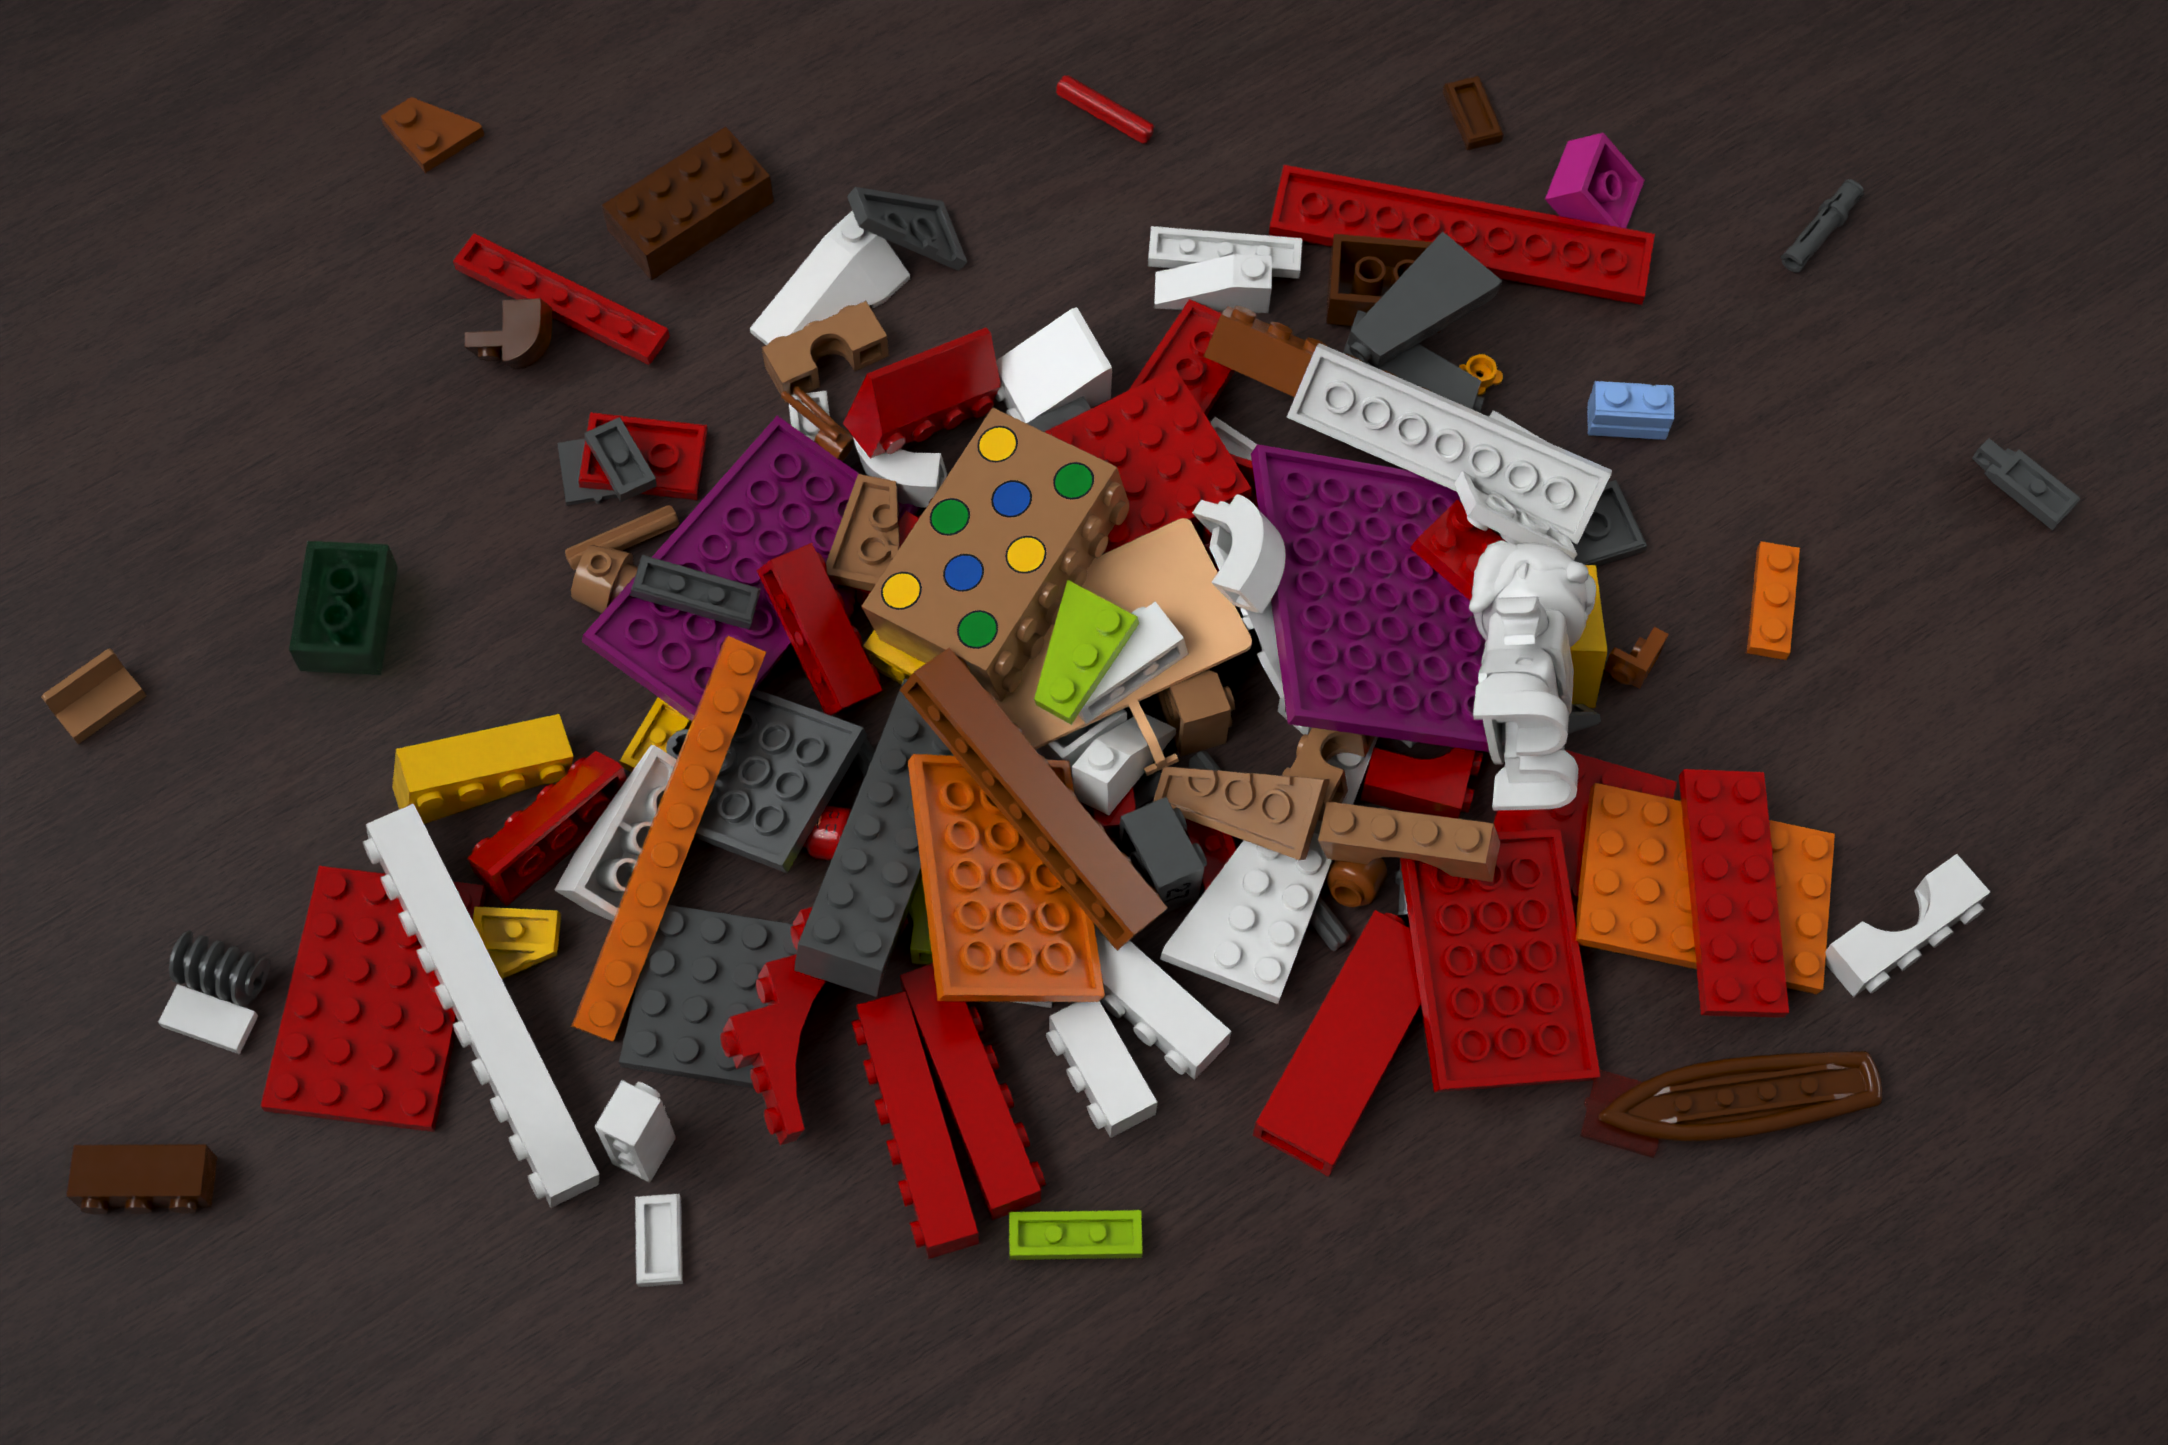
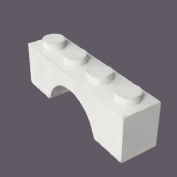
(1867, 953)

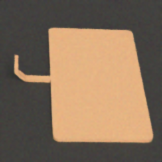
(1178, 575)

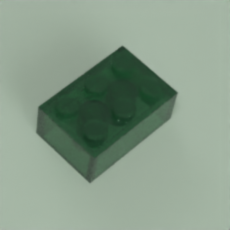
(343, 608)

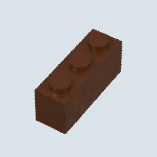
(142, 1177)

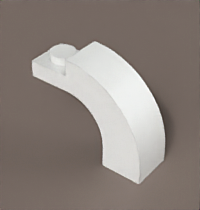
(916, 474)
(1256, 553)

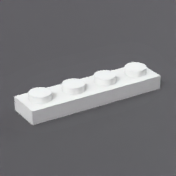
(1186, 246)

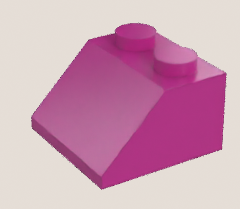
(1594, 183)

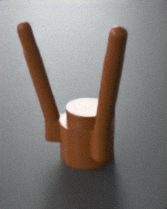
(830, 436)

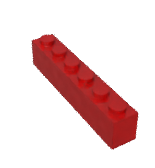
(974, 1096)
(917, 1126)

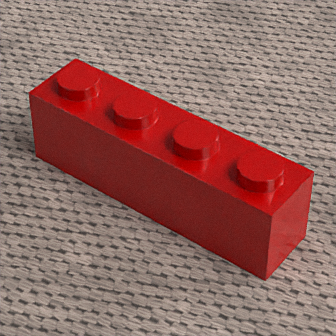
(819, 629)

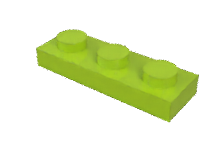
(1075, 1235)

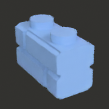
(1630, 410)

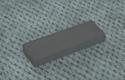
(695, 592)

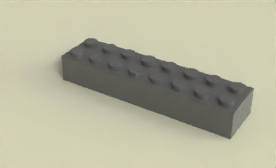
(873, 867)

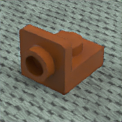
(1636, 666)

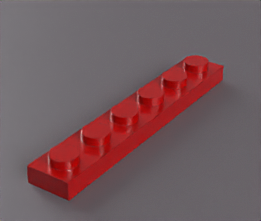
(569, 301)

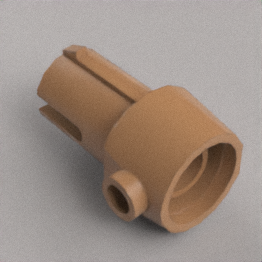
(602, 576)

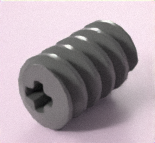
(217, 972)

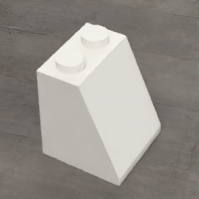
(1054, 369)

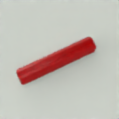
(1105, 109)

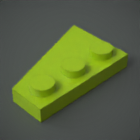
(1081, 650)

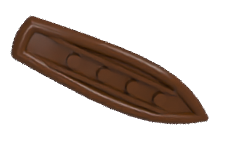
(1747, 1096)

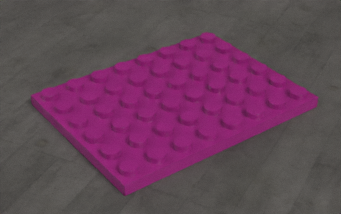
(1358, 617)

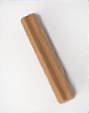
(627, 534)

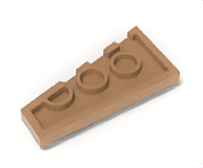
(1255, 807)

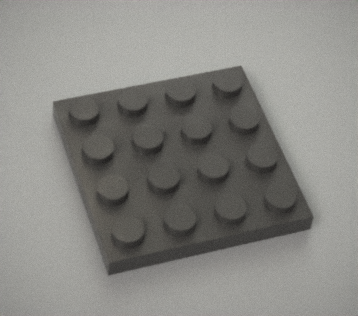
(777, 779)
(691, 984)

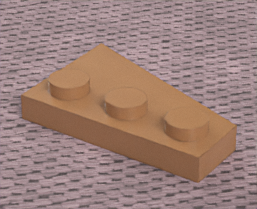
(866, 534)

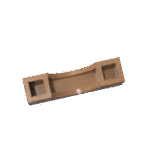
(1451, 844)

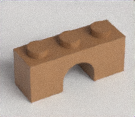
(849, 333)
(1317, 749)

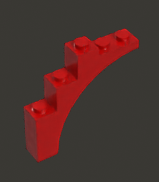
(772, 1034)

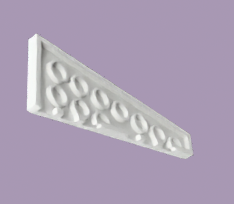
(1258, 910)

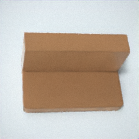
(93, 696)

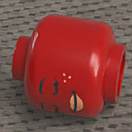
(827, 833)

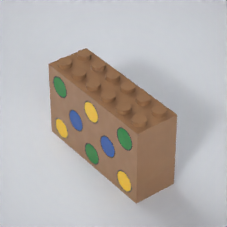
(998, 551)

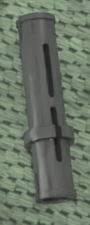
(1831, 214)

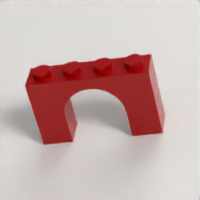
(1422, 785)

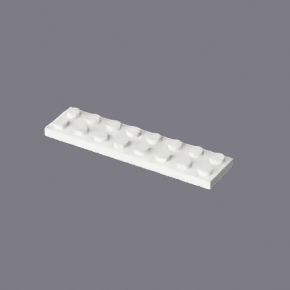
(1445, 438)

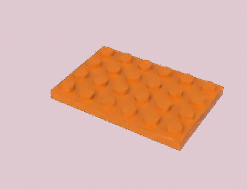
(1639, 894)
(992, 905)

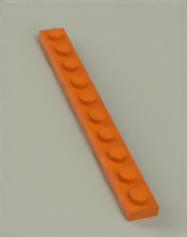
(668, 840)

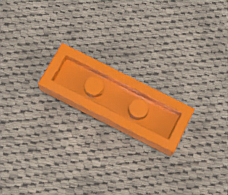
(1773, 600)

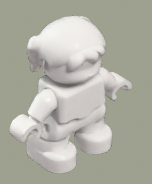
(1530, 612)

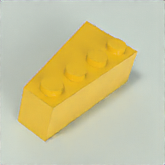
(480, 766)

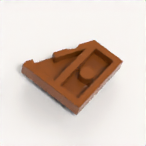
(430, 132)

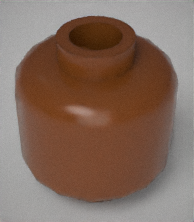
(1355, 882)

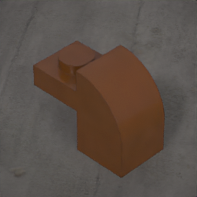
(523, 334)

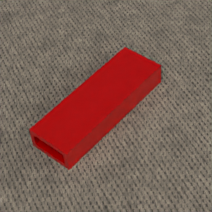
(1345, 1048)

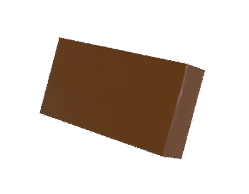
(1473, 113)

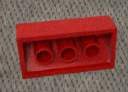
(925, 394)
(548, 828)

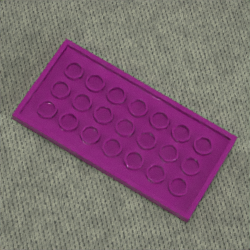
(766, 505)

